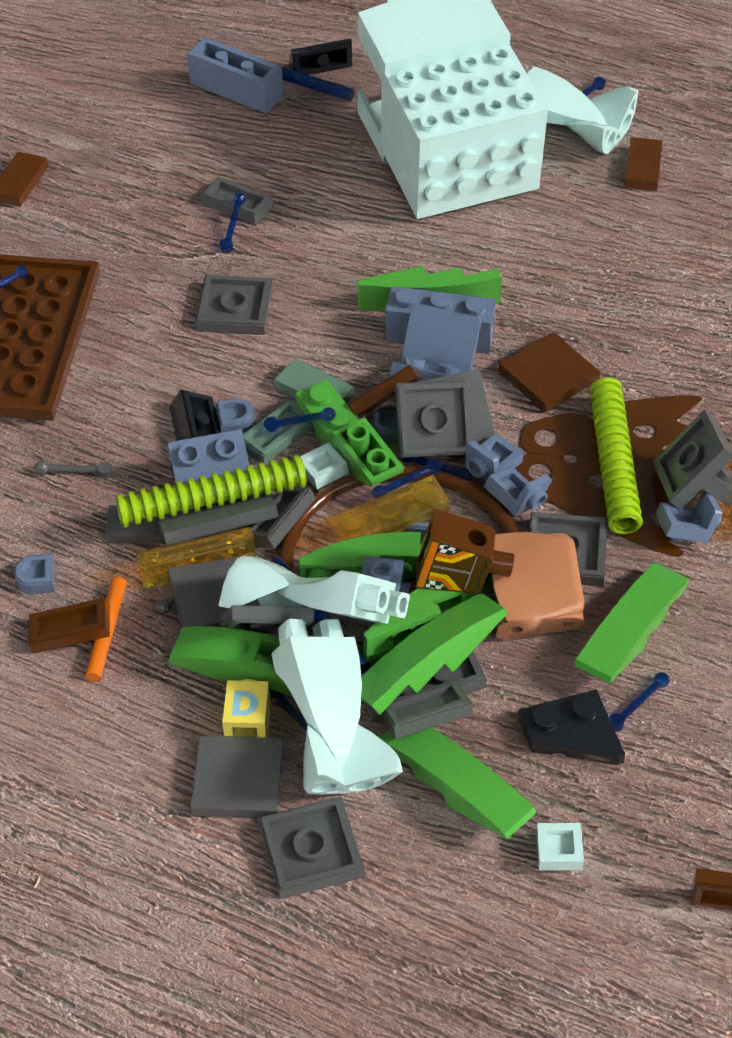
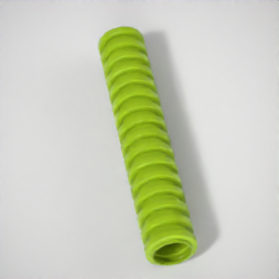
(615, 456)
(211, 490)

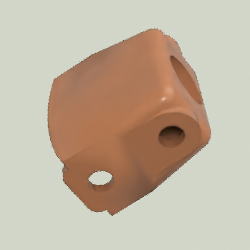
(543, 588)

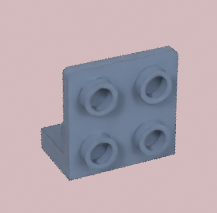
(438, 342)
(207, 455)

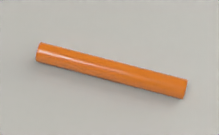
(101, 646)

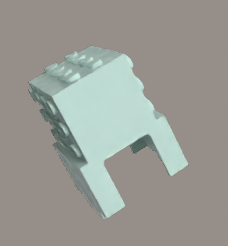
(453, 104)

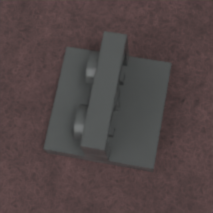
(696, 462)

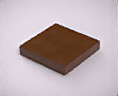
(549, 371)

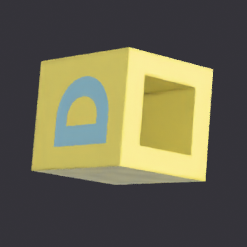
(247, 708)

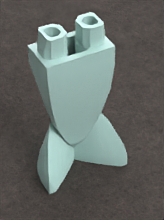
(597, 121)
(342, 594)
(327, 688)

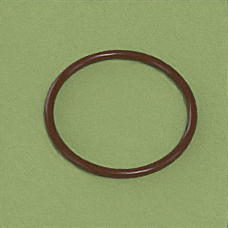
(349, 482)

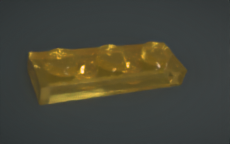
(391, 511)
(155, 562)

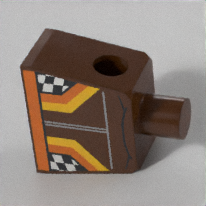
(459, 555)

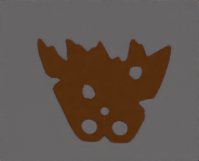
(578, 437)

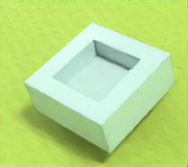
(324, 465)
(560, 846)

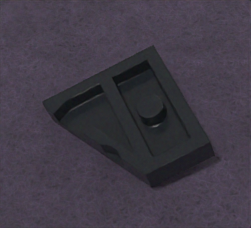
(571, 727)

